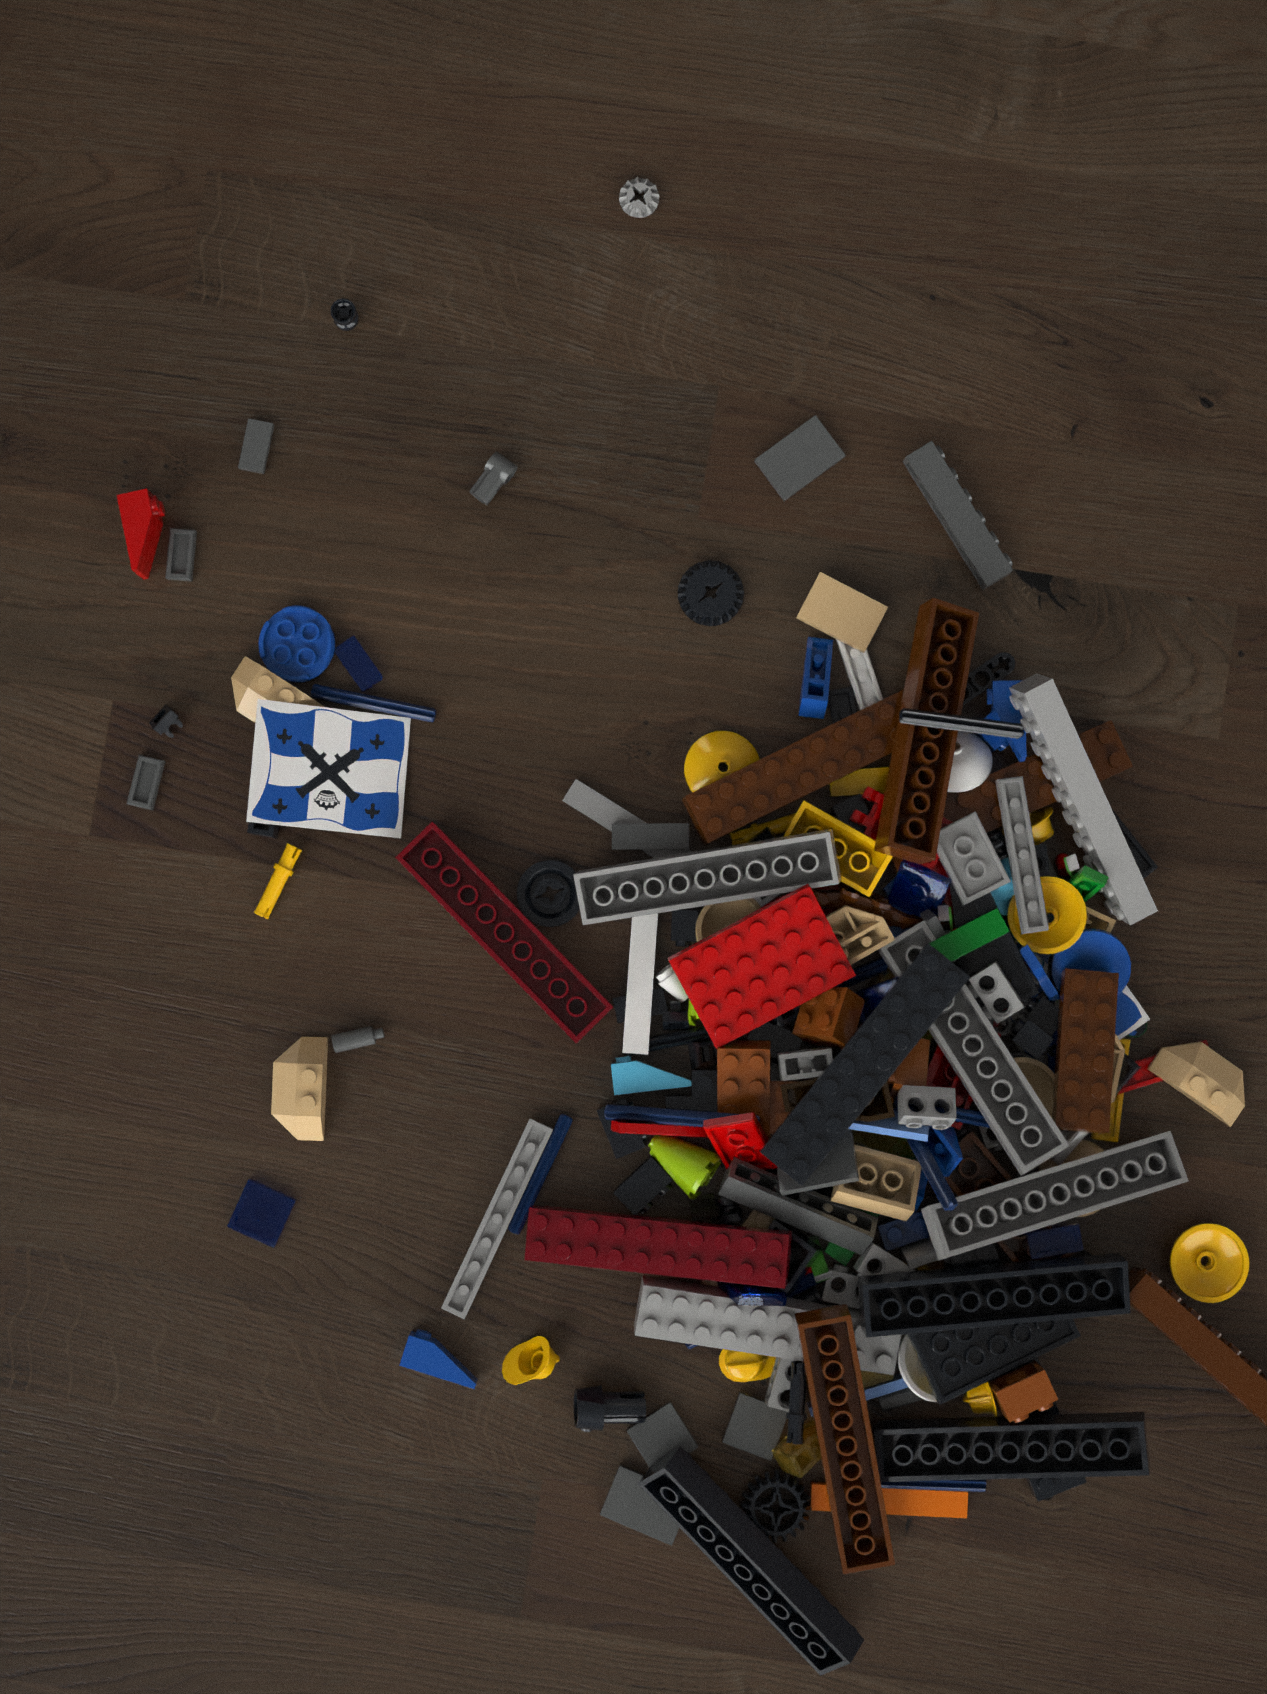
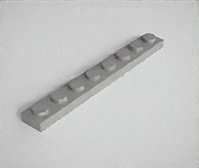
(497, 1218)

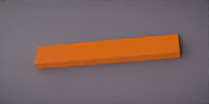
(906, 1501)

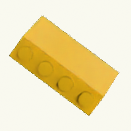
(857, 860)

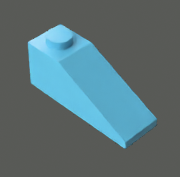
(641, 1077)

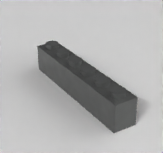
(957, 515)
(803, 1210)

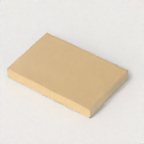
(842, 612)

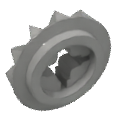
(637, 208)

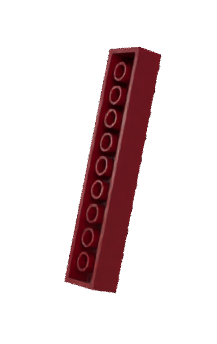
(504, 932)
(658, 1246)

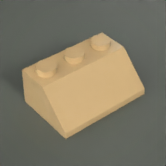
(885, 1184)

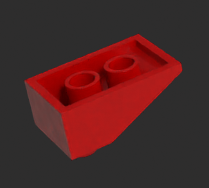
(142, 528)

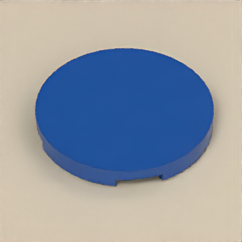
(297, 644)
(1094, 952)

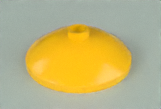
(710, 751)
(1069, 918)
(1225, 1268)

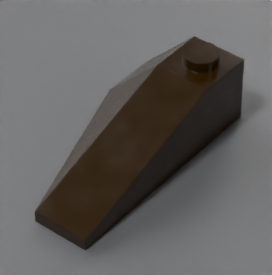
(878, 1108)

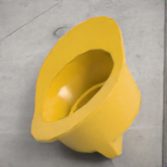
(1040, 825)
(529, 1361)
(745, 1366)
(981, 1400)

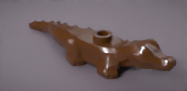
(874, 904)

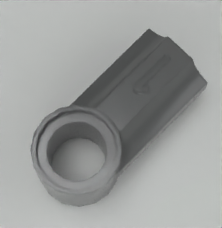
(497, 472)

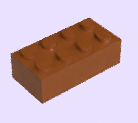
(745, 1079)

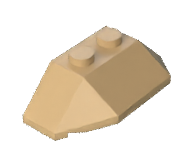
(255, 682)
(859, 932)
(1203, 1078)
(301, 1088)

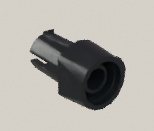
(595, 1408)

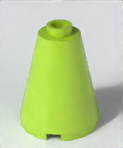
(685, 1162)

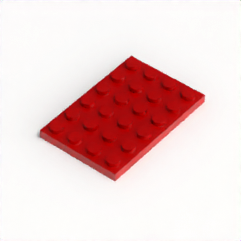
(761, 966)

